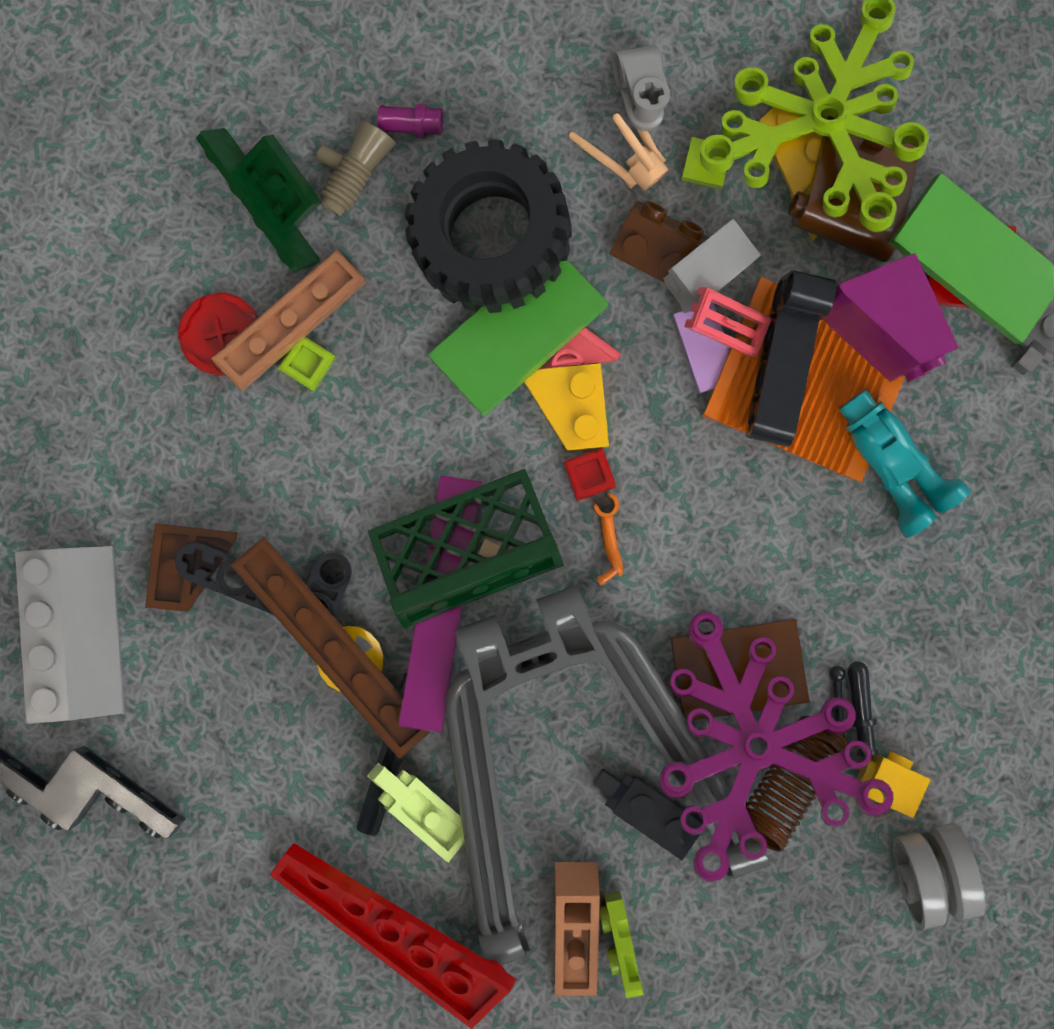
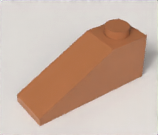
(576, 928)

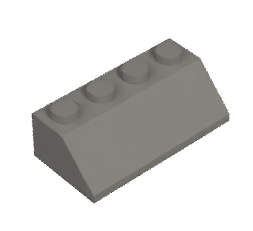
(69, 634)

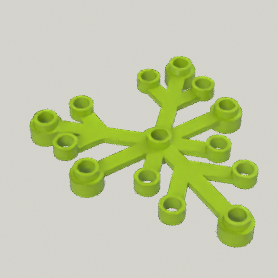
(847, 75)

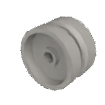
(939, 876)

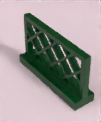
(471, 581)

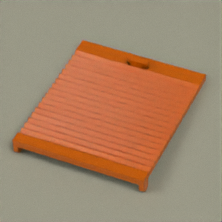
(833, 379)

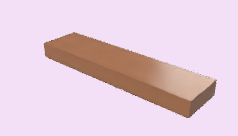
(288, 321)

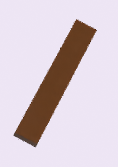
(327, 643)

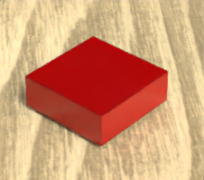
(589, 474)

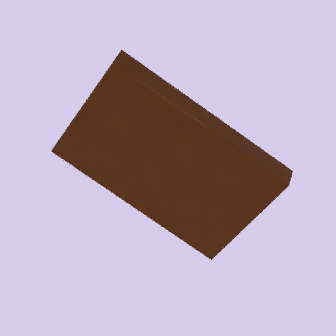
(737, 643)

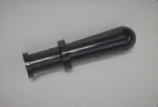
(861, 699)

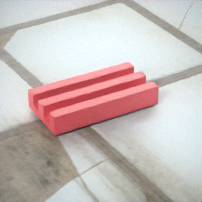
(702, 311)

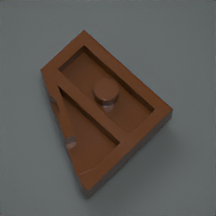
(165, 585)

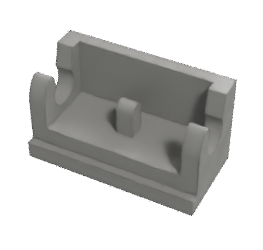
(711, 264)

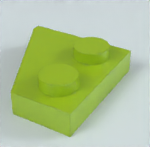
(621, 957)

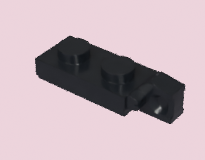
(648, 812)

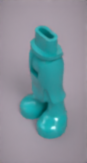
(896, 460)

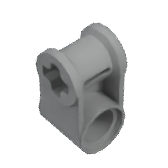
(641, 85)

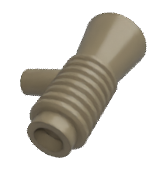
(352, 171)

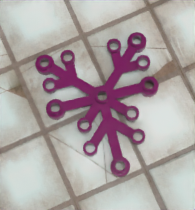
(736, 699)

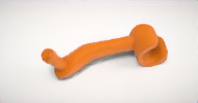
(610, 542)

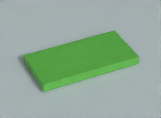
(977, 258)
(502, 349)

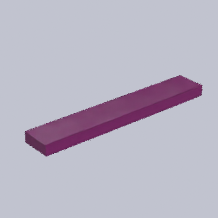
(436, 638)

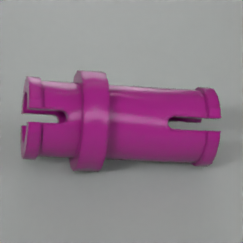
(411, 120)

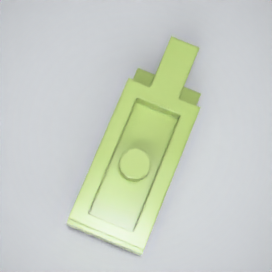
(420, 811)

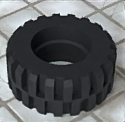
(475, 176)

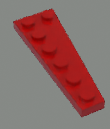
(419, 953)

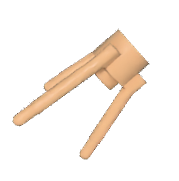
(645, 165)

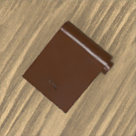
(847, 229)

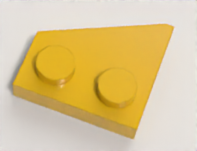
(573, 404)

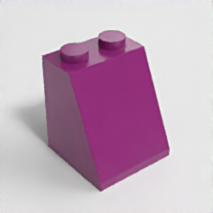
(893, 320)

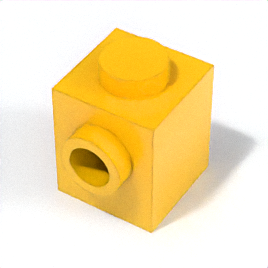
(905, 783)

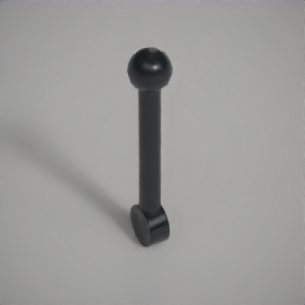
(837, 674)

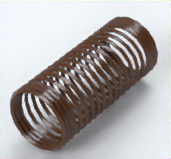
(768, 826)

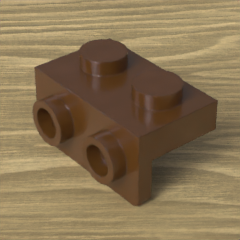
(655, 240)

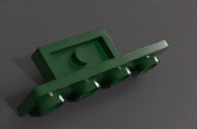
(269, 190)

